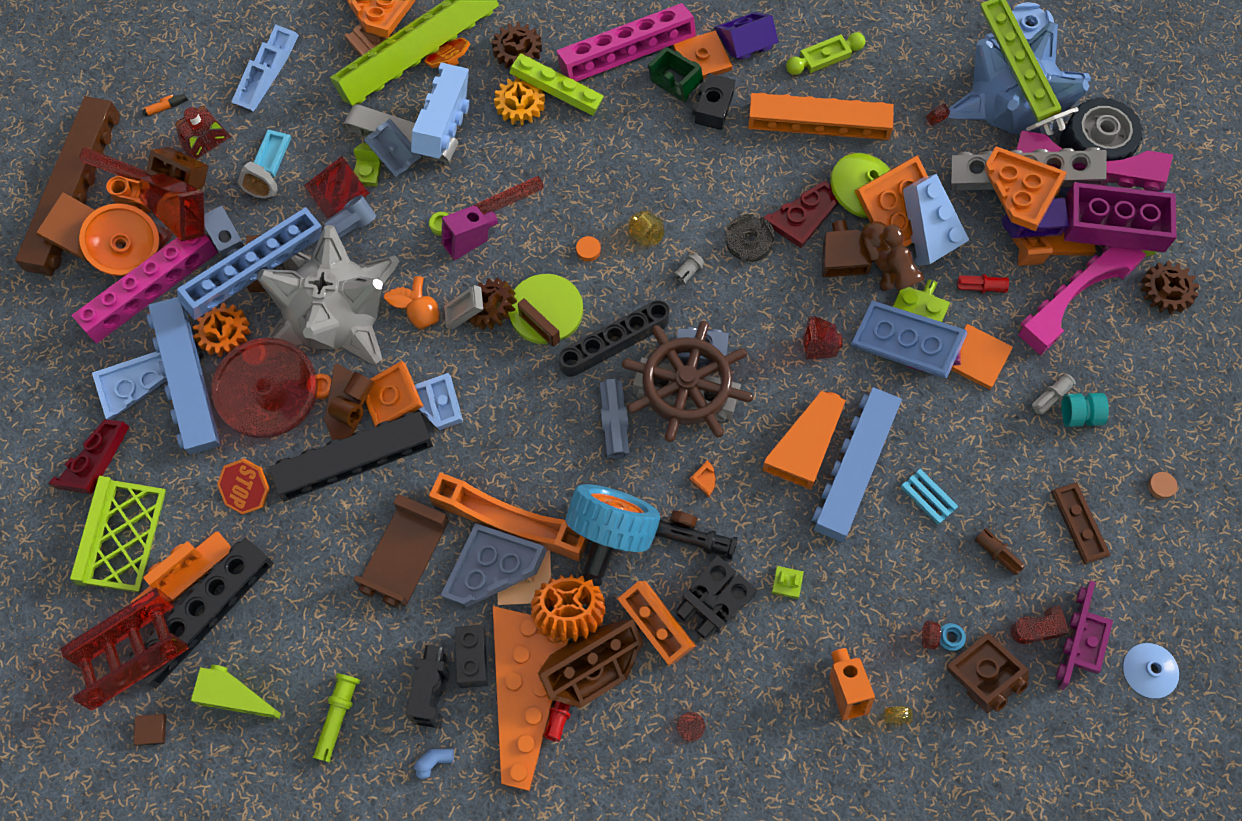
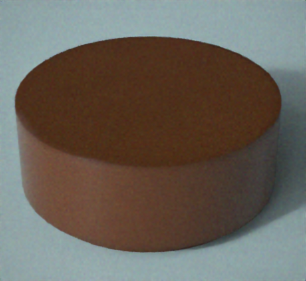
(683, 519)

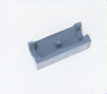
(392, 147)

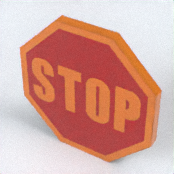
(448, 53)
(243, 486)

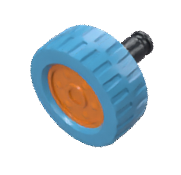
(611, 522)

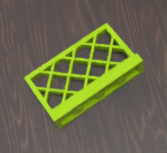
(95, 528)

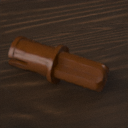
(999, 551)

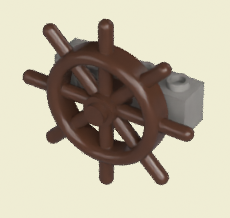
(686, 384)

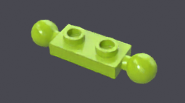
(825, 53)

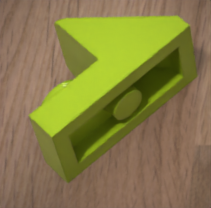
(367, 165)

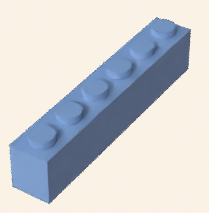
(184, 376)
(857, 464)

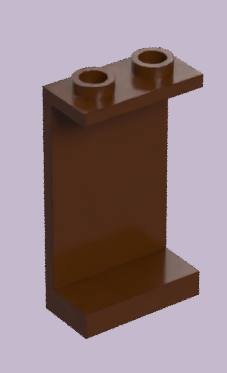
(402, 552)

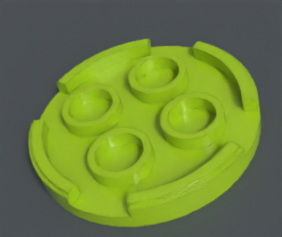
(555, 299)

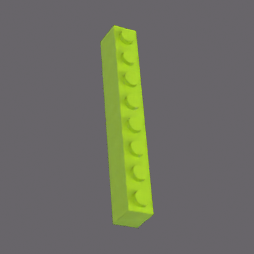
(408, 47)

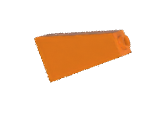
(805, 444)

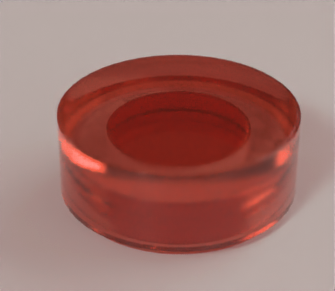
(938, 114)
(931, 635)
(691, 726)

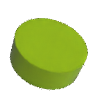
(435, 222)

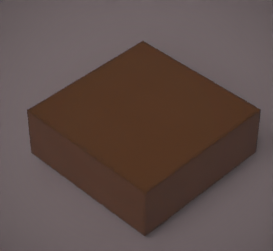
(149, 729)

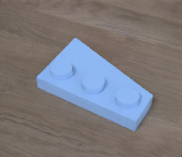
(127, 383)

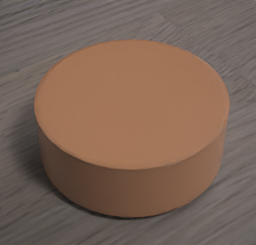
(1162, 485)

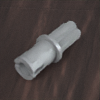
(1053, 394)

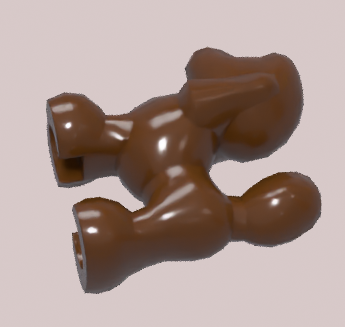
(891, 257)

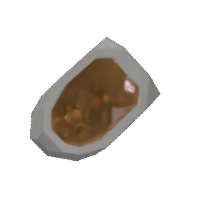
(257, 181)

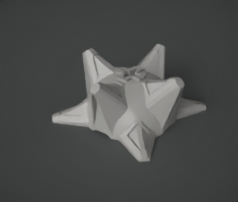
(329, 298)

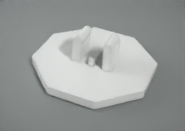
(1046, 123)

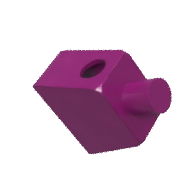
(466, 230)

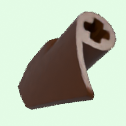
(345, 401)

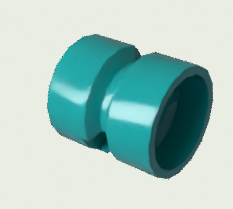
(1086, 409)

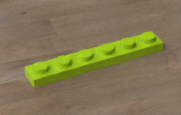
(1021, 59)

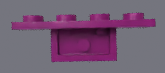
(1088, 639)

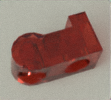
(1032, 630)

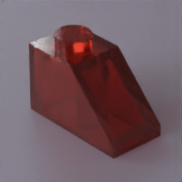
(821, 339)

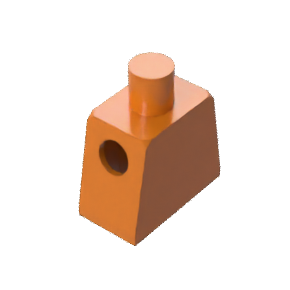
(853, 689)

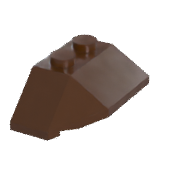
(591, 665)

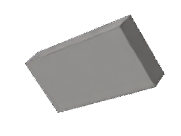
(463, 307)

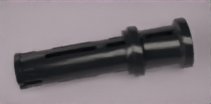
(710, 545)

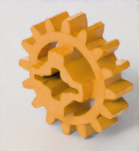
(507, 101)

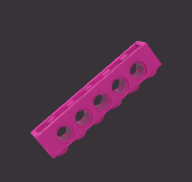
(626, 42)
(143, 286)

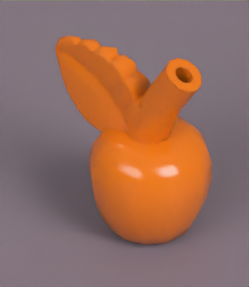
(420, 309)

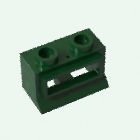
(674, 60)

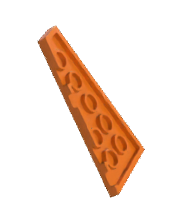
(520, 693)

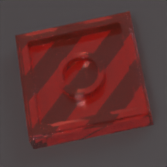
(335, 187)

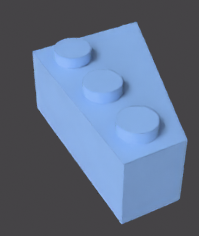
(932, 220)

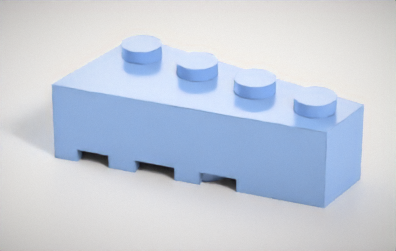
(441, 112)

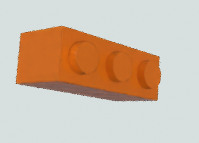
(656, 622)

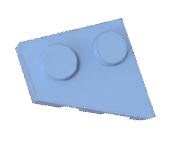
(440, 401)

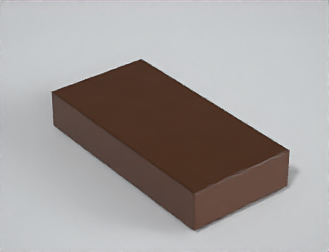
(538, 322)

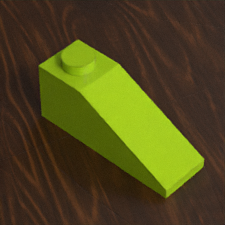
(223, 691)

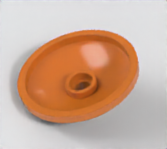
(113, 225)

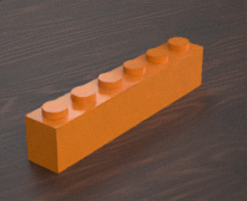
(820, 116)

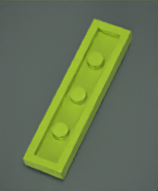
(556, 84)

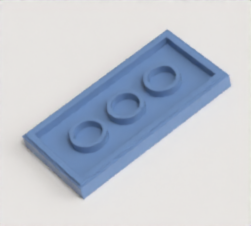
(909, 339)

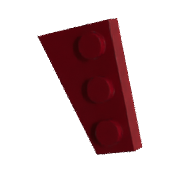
(802, 217)
(93, 460)

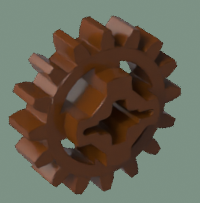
(515, 41)
(1169, 287)
(497, 303)

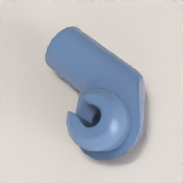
(430, 759)

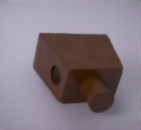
(844, 252)

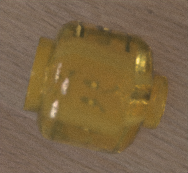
(646, 228)

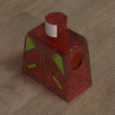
(199, 132)

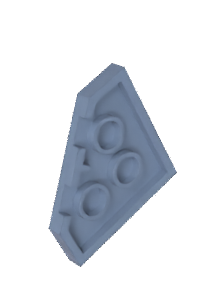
(490, 565)

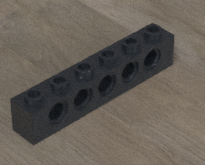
(216, 606)

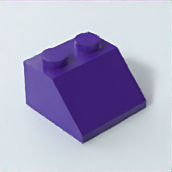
(748, 34)

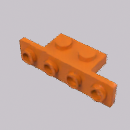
(186, 566)

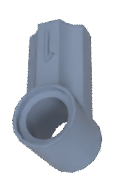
(355, 214)

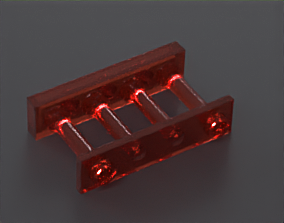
(111, 632)

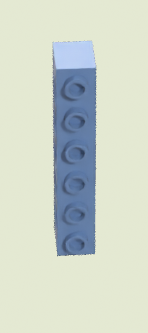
(242, 266)

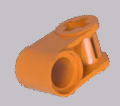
(129, 196)

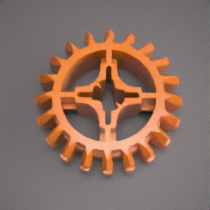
(568, 616)

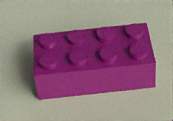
(1120, 217)

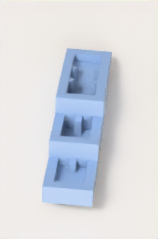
(265, 68)

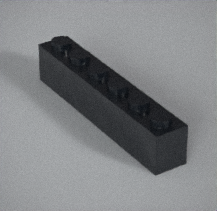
(350, 456)

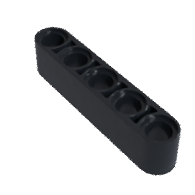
(608, 348)

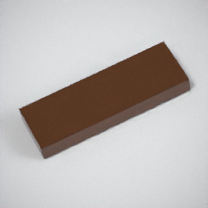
(1080, 523)

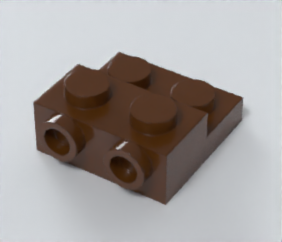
(989, 673)

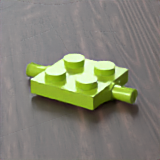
(922, 302)

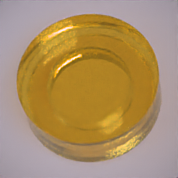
(898, 715)

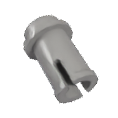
(689, 268)

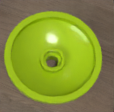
(850, 174)

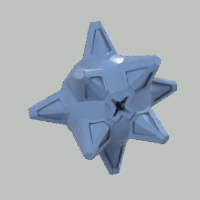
(997, 94)

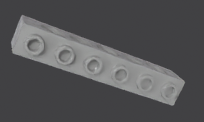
(1092, 158)

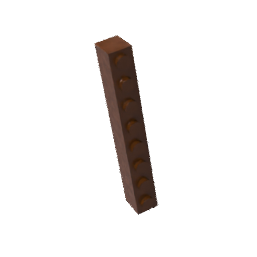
(70, 175)

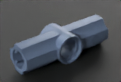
(614, 419)

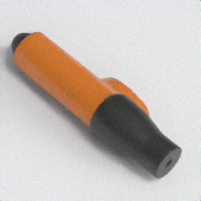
(165, 103)

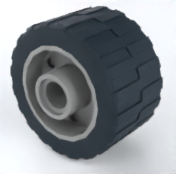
(1103, 125)

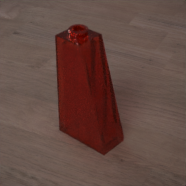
(175, 204)

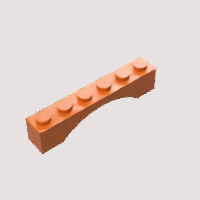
(470, 503)

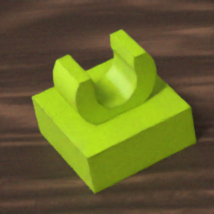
(787, 582)

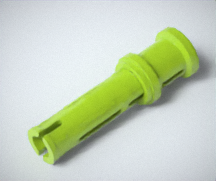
(339, 703)

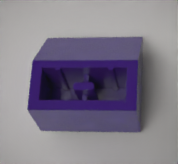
(1053, 223)

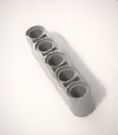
(366, 120)

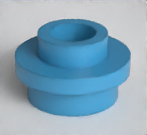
(959, 634)

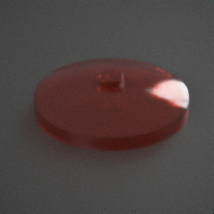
(264, 387)

